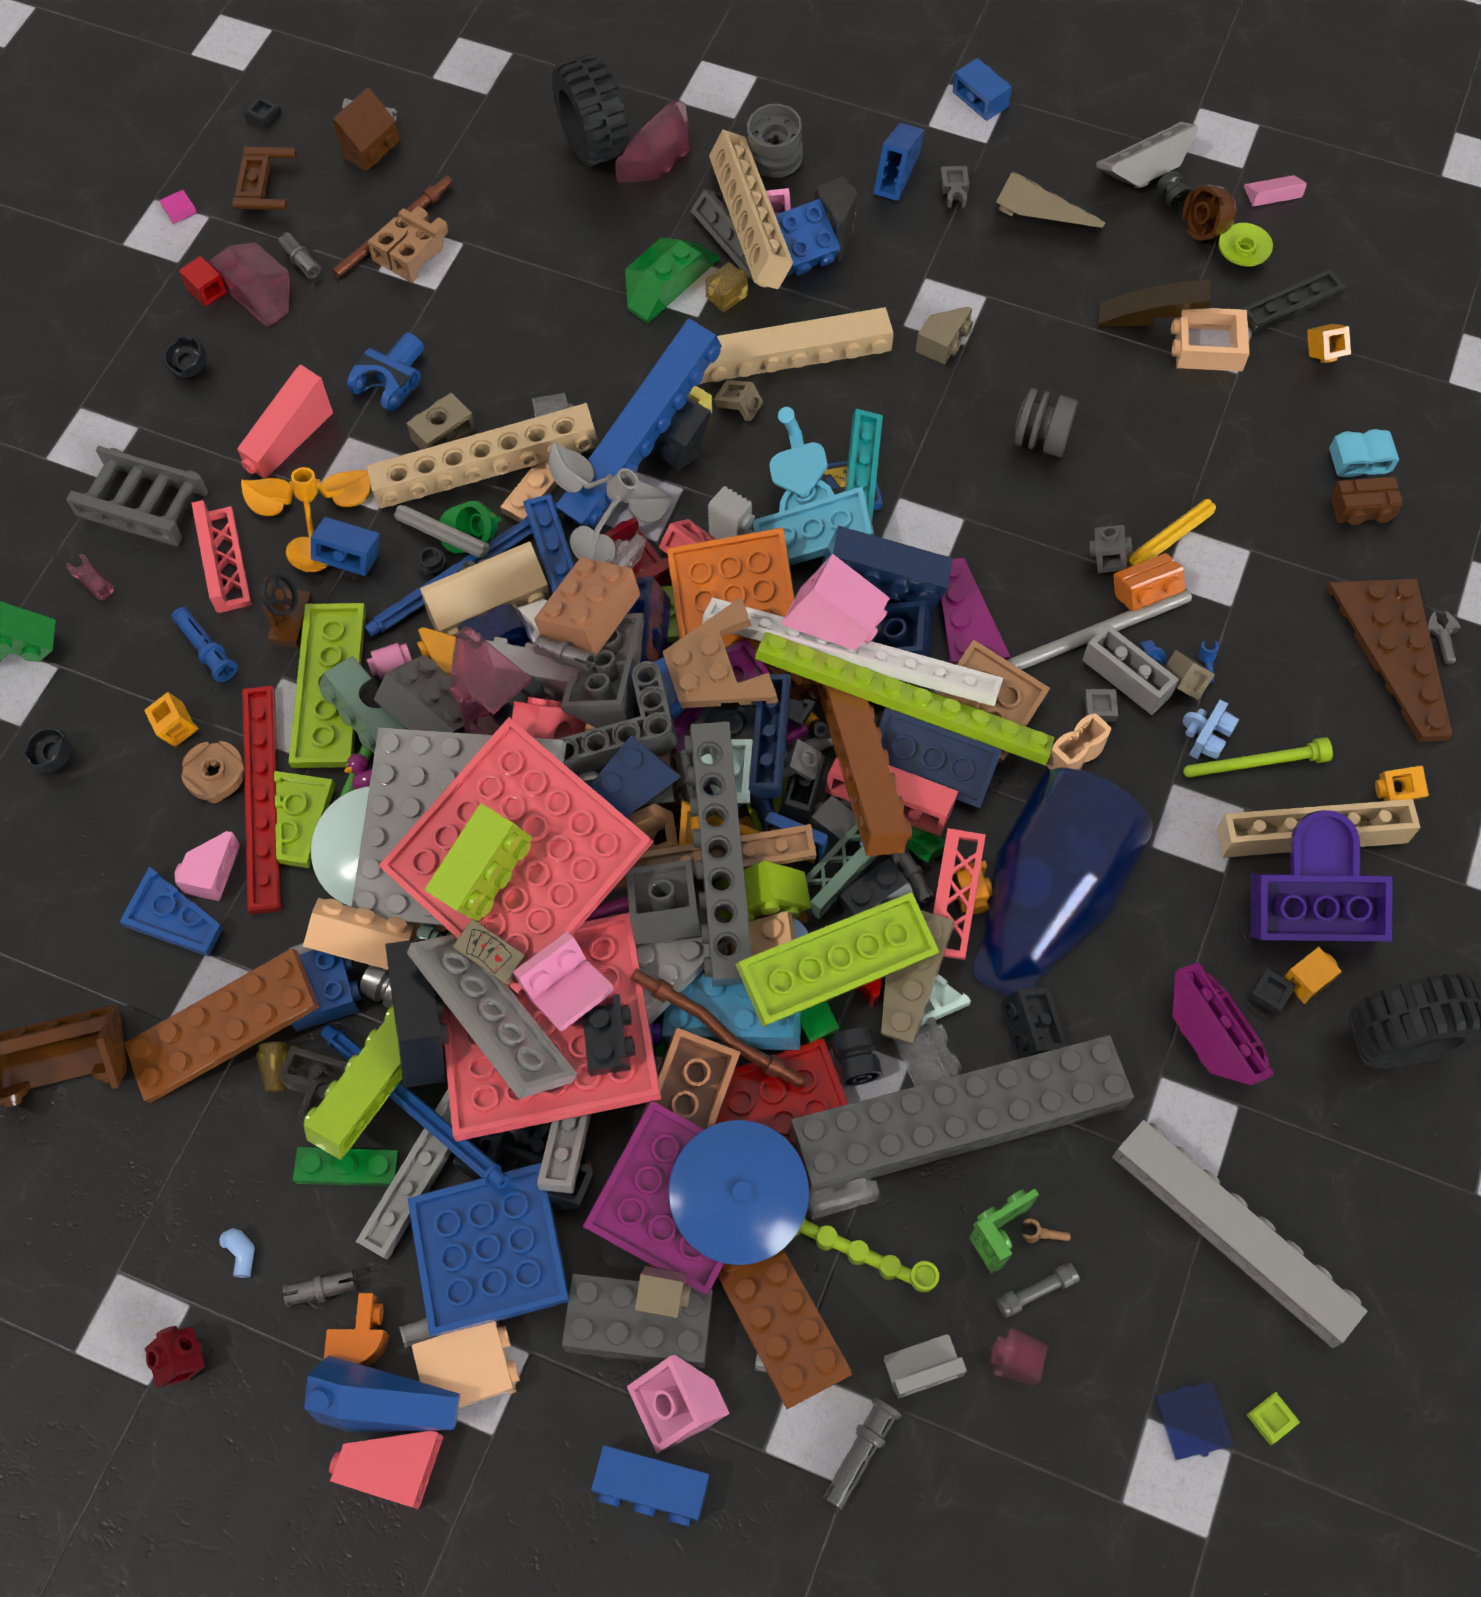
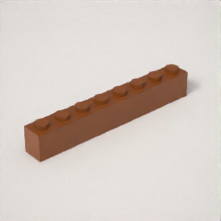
(865, 772)

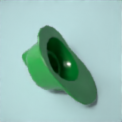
(473, 520)

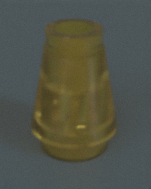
(270, 1061)

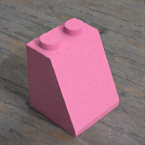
(837, 606)

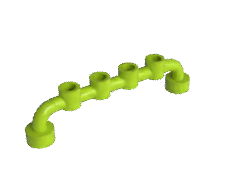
(922, 1276)

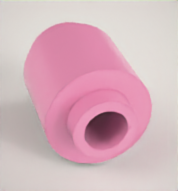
(388, 658)

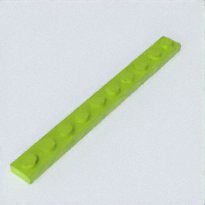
(905, 698)

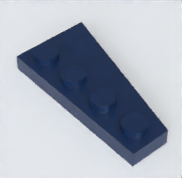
(633, 777)

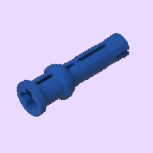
(210, 652)

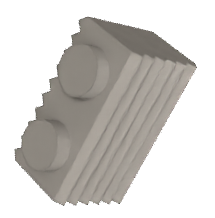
(729, 515)

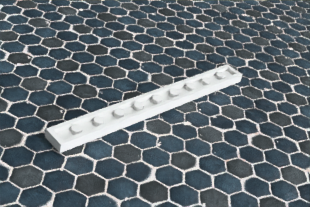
(879, 658)

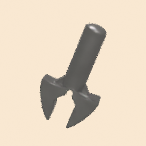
(1451, 626)

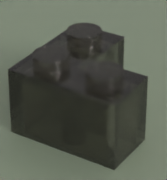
(310, 1075)

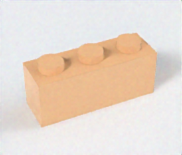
(354, 932)

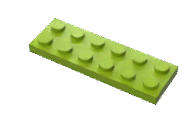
(328, 638)
(836, 959)

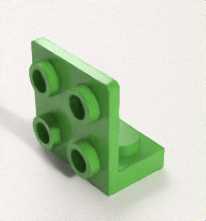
(995, 1244)

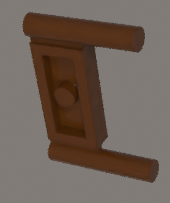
(254, 178)

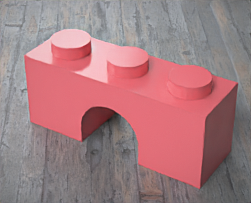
(545, 719)

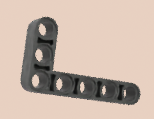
(645, 728)

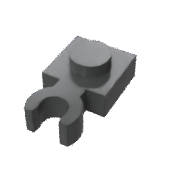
(955, 184)

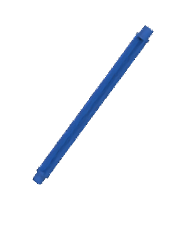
(415, 600)
(426, 1116)

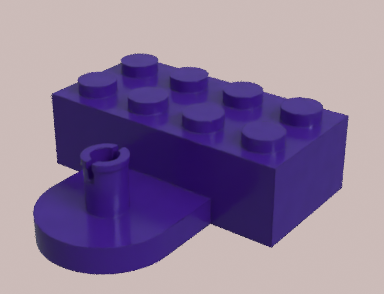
(1324, 891)

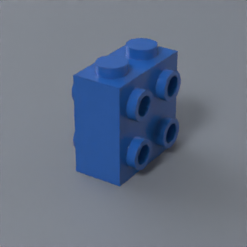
(808, 236)
(332, 988)

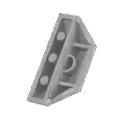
(1151, 156)

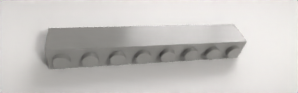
(1240, 1234)

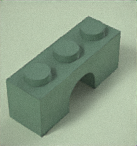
(342, 688)

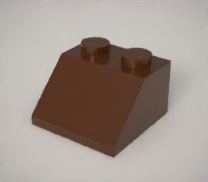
(365, 130)

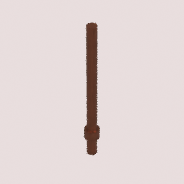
(429, 196)

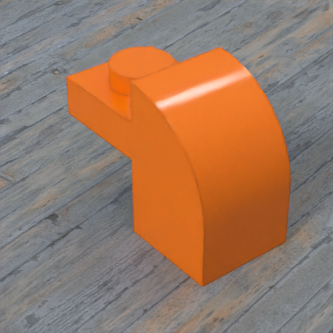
(364, 1343)

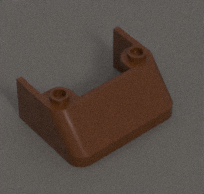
(62, 1051)

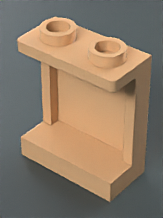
(468, 1363)

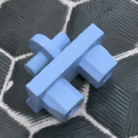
(1207, 742)

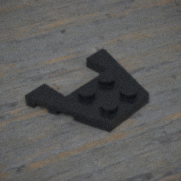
(743, 719)

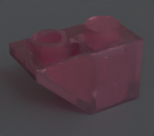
(1018, 1357)

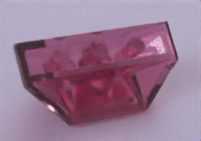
(656, 146)
(254, 280)

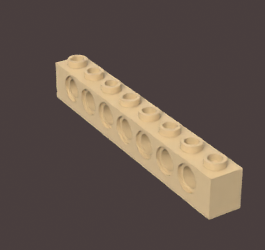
(750, 210)
(480, 456)

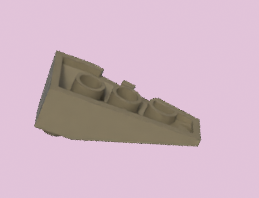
(1031, 200)

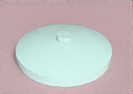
(338, 844)

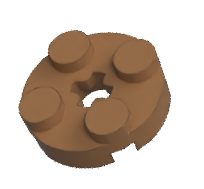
(217, 786)

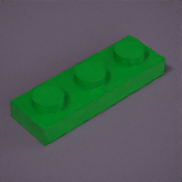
(356, 1168)

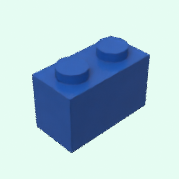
(982, 89)
(345, 546)

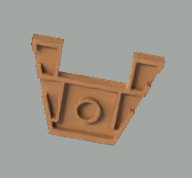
(702, 667)

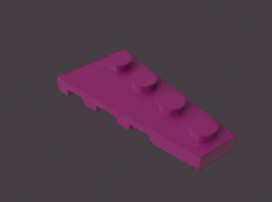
(967, 615)

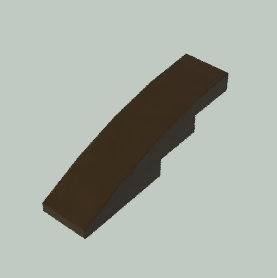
(1160, 301)

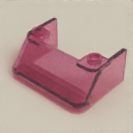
(482, 681)

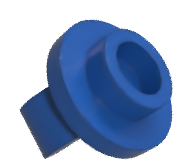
(1155, 653)

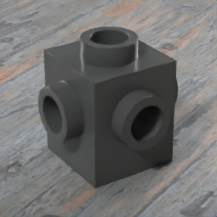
(1111, 548)

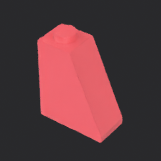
(388, 1466)

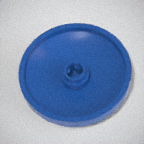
(738, 1192)

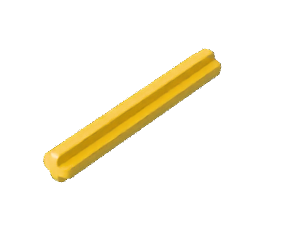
(1172, 533)

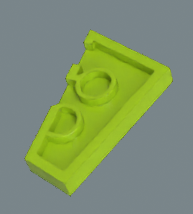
(299, 807)

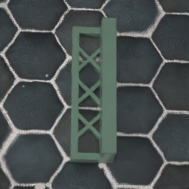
(852, 868)

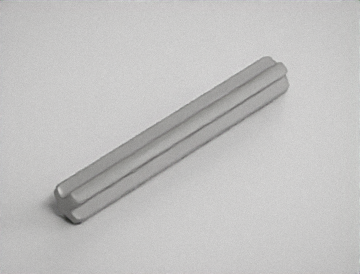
(442, 531)

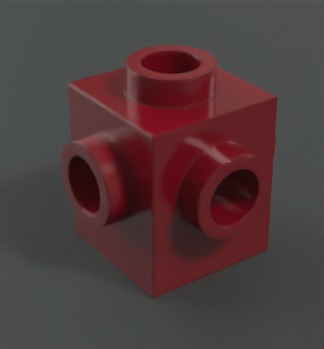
(174, 1356)

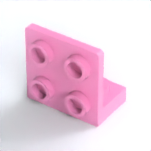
(562, 982)

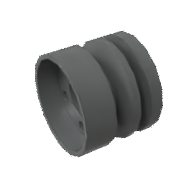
(775, 140)
(1045, 422)

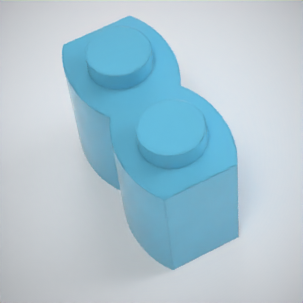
(1363, 453)

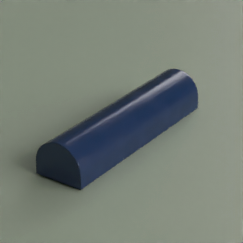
(770, 741)

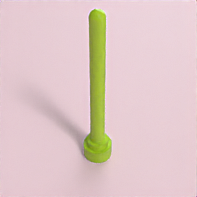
(1319, 751)

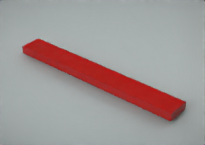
(260, 762)

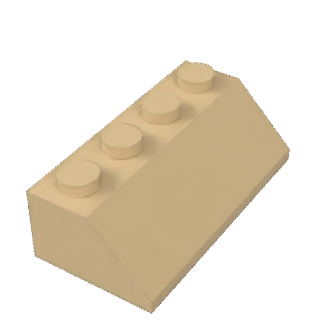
(500, 580)

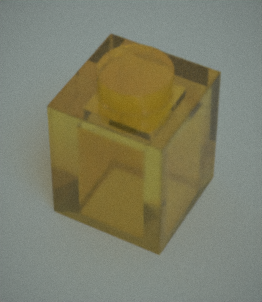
(726, 286)

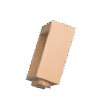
(1211, 357)

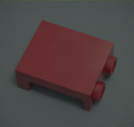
(650, 561)

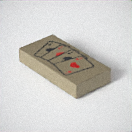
(489, 951)

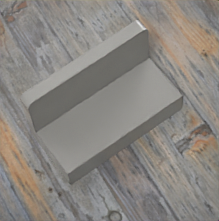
(923, 1366)

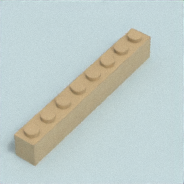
(801, 344)

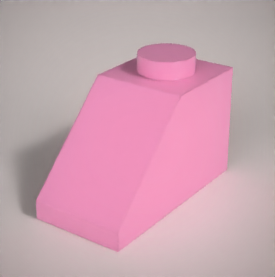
(208, 867)

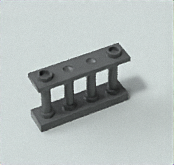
(139, 519)

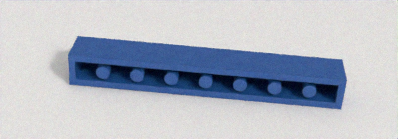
(644, 418)

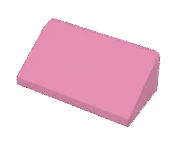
(1275, 190)

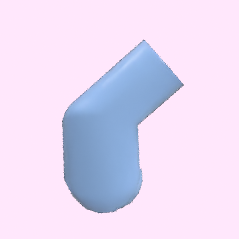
(241, 1248)

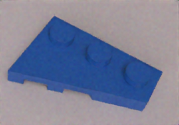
(169, 916)

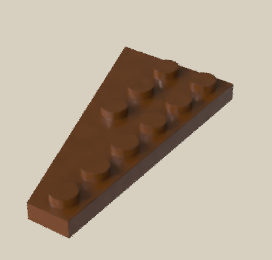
(1397, 641)

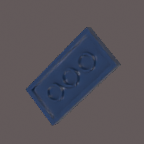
(939, 755)

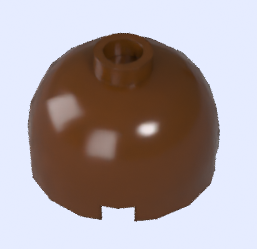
(1209, 212)

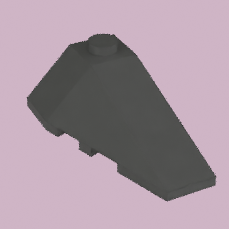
(608, 691)

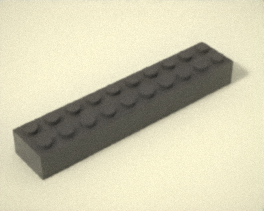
(960, 1113)

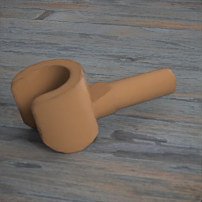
(1043, 1232)

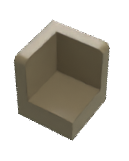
(1191, 675)

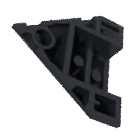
(526, 1148)

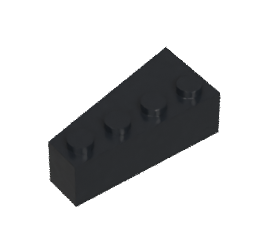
(416, 1018)

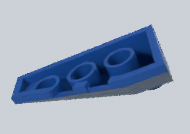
(376, 1401)

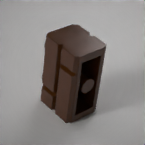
(1366, 500)

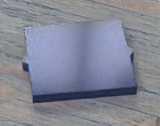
(1193, 1421)

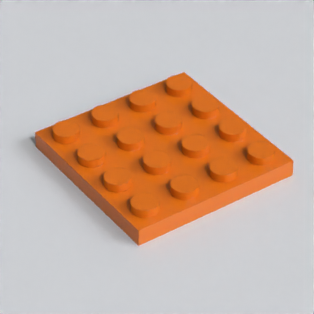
(729, 569)

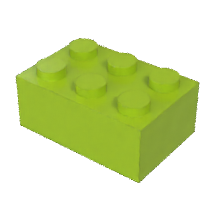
(479, 863)

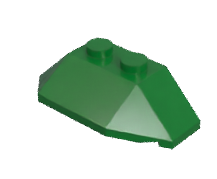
(664, 274)

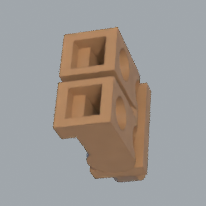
(408, 242)

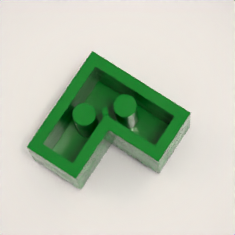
(25, 633)

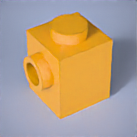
(1329, 342)

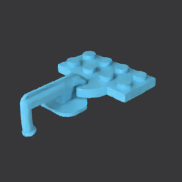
(809, 507)

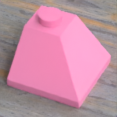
(676, 1402)

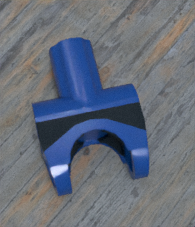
(389, 371)

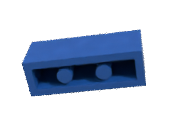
(650, 1485)

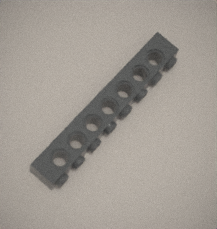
(716, 740)

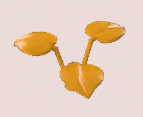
(270, 494)

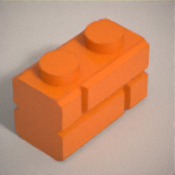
(1149, 582)

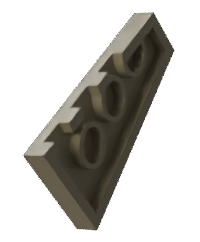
(911, 987)

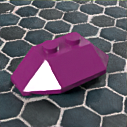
(1217, 1028)

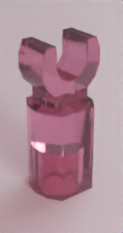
(91, 578)

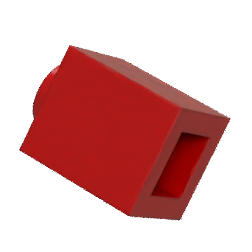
(202, 281)

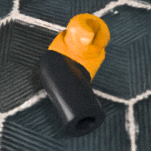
(816, 726)

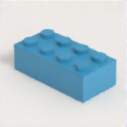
(735, 1010)

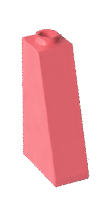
(285, 423)

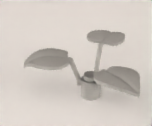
(644, 501)

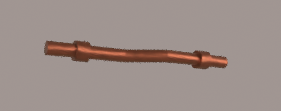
(664, 992)

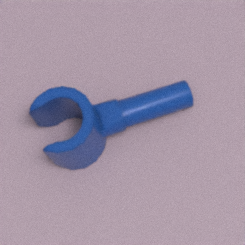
(1208, 656)

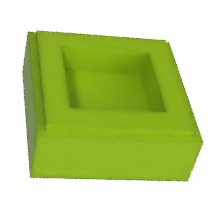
(1273, 1418)

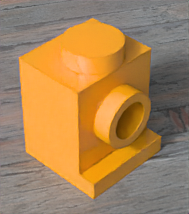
(170, 719)
(1412, 782)
(984, 889)

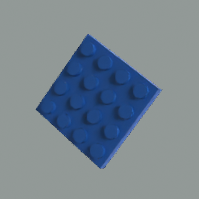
(487, 1252)

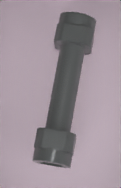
(1012, 1303)

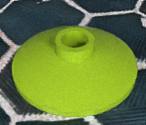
(1246, 244)

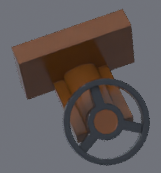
(284, 610)

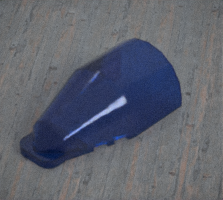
(1058, 874)

